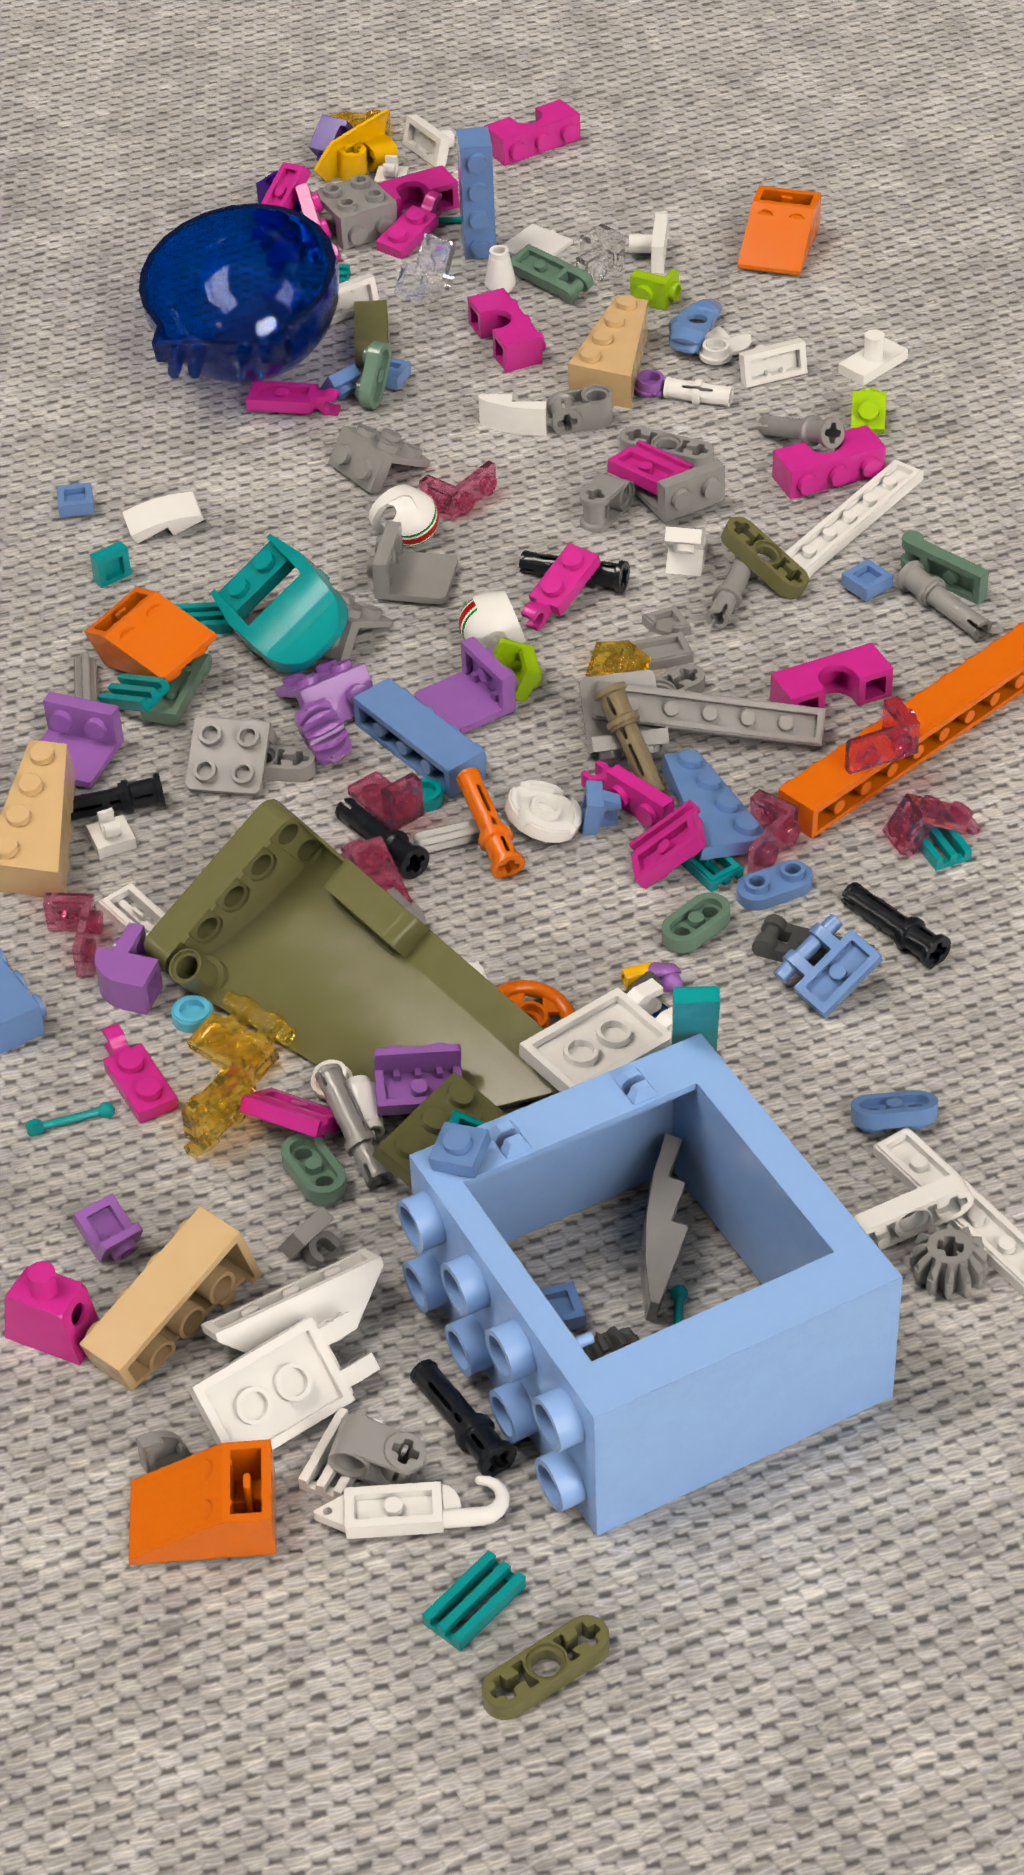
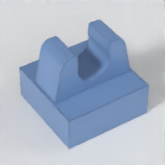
(597, 806)

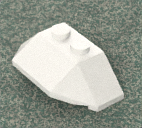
(320, 1295)

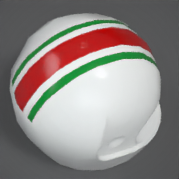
(413, 509)
(490, 618)

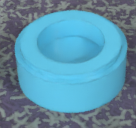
(190, 1012)

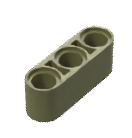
(369, 325)

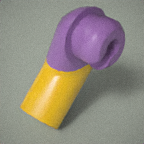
(666, 972)

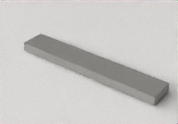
(722, 715)

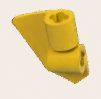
(357, 150)

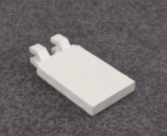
(600, 1036)
(282, 1384)

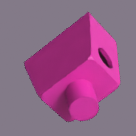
(49, 1312)

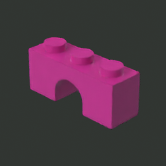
(554, 127)
(412, 188)
(514, 337)
(805, 471)
(854, 672)

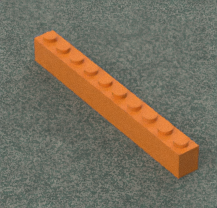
(944, 712)

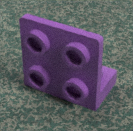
(88, 729)

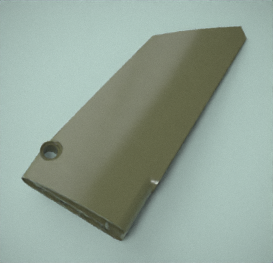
(337, 959)

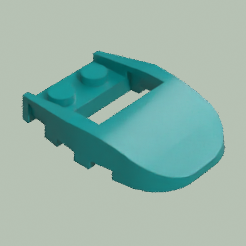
(298, 622)

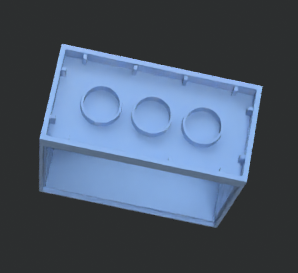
(704, 1390)

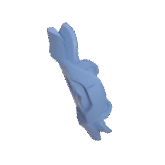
(689, 336)

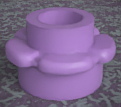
(650, 383)

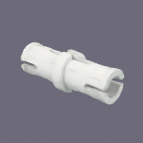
(698, 392)

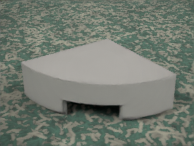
(666, 620)
(160, 1449)

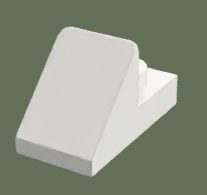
(685, 550)

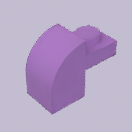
(126, 973)

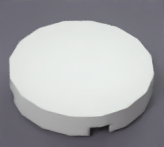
(543, 811)

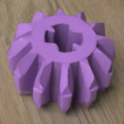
(323, 731)

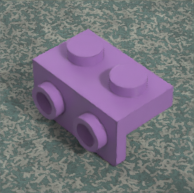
(411, 1074)

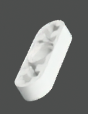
(933, 1205)

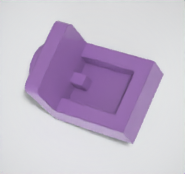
(108, 1229)

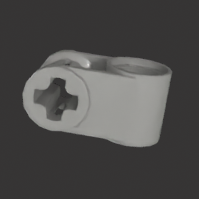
(584, 409)
(605, 501)
(373, 1451)

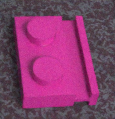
(646, 465)
(667, 844)
(290, 1112)

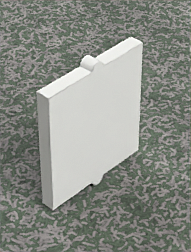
(540, 238)

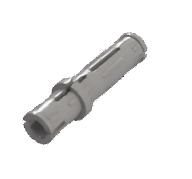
(728, 595)
(358, 1136)

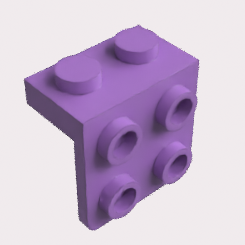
(331, 681)
(477, 693)

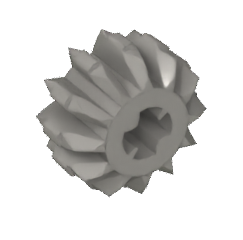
(948, 1260)

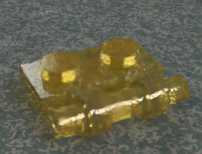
(225, 1040)
(217, 1107)

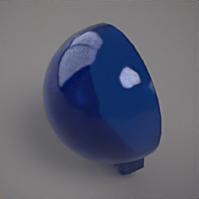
(240, 292)

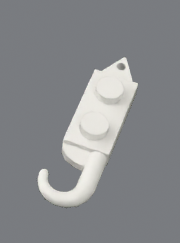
(409, 1509)

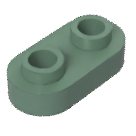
(376, 364)
(689, 927)
(320, 1175)

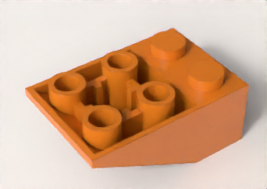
(780, 230)
(149, 636)
(206, 1506)

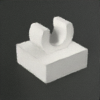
(390, 169)
(110, 834)

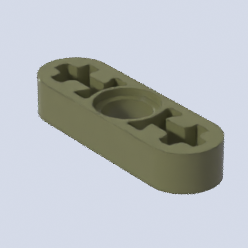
(790, 577)
(553, 1647)

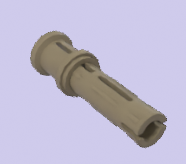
(623, 723)

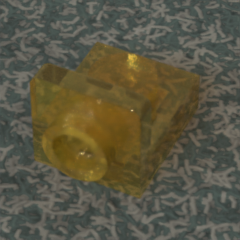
(617, 657)

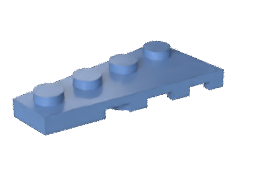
(725, 819)

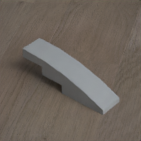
(661, 1236)

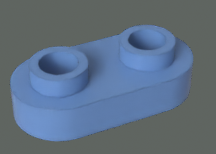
(774, 885)
(894, 1110)

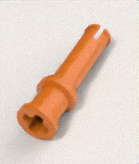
(494, 835)

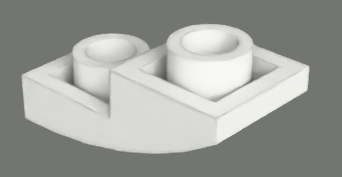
(504, 415)
(171, 511)

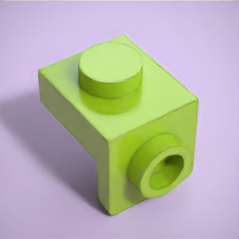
(657, 289)
(869, 409)
(523, 662)

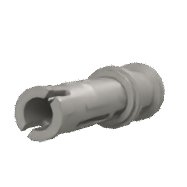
(811, 429)
(933, 592)

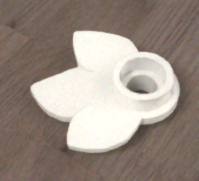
(720, 347)

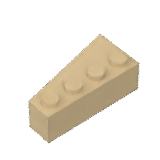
(613, 350)
(38, 822)
(170, 1298)

